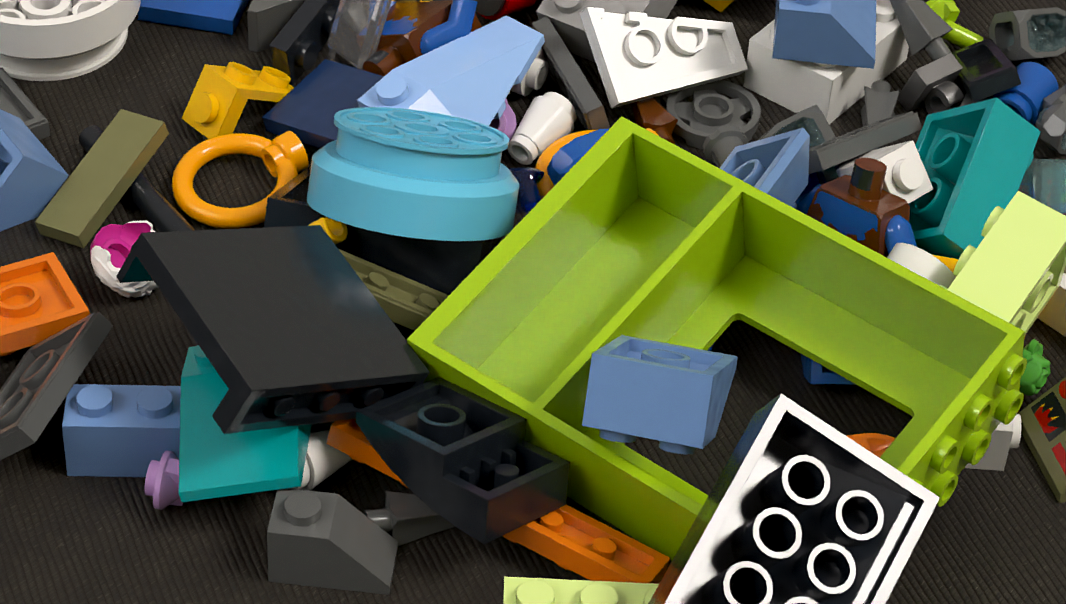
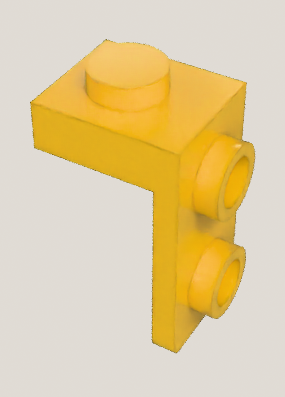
(224, 93)

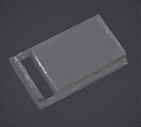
(357, 30)

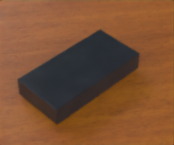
(985, 70)

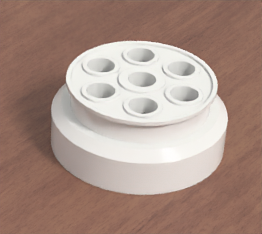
(62, 36)

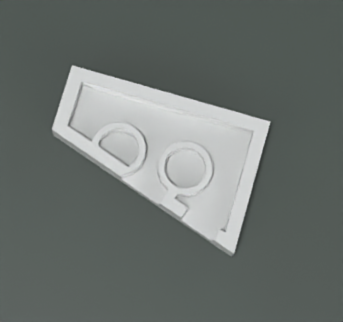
(659, 56)

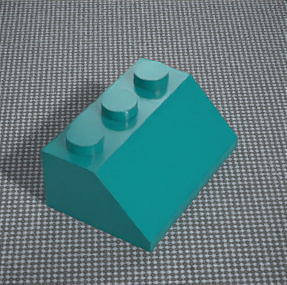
(974, 164)

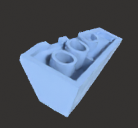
(464, 76)

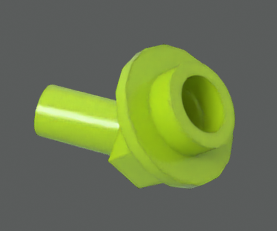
(949, 12)

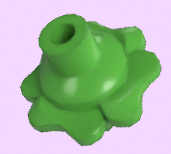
(1036, 369)

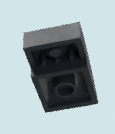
(465, 458)

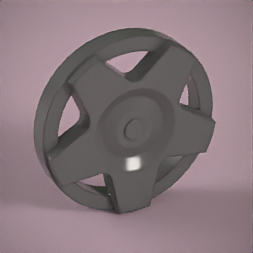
(712, 111)

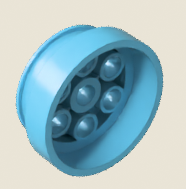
(415, 175)

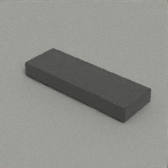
(570, 78)
(862, 140)

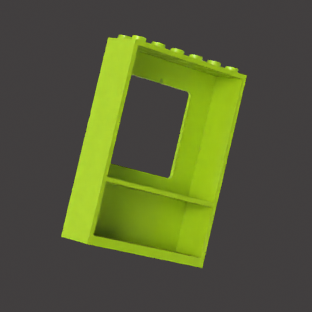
(673, 255)

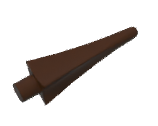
(652, 115)

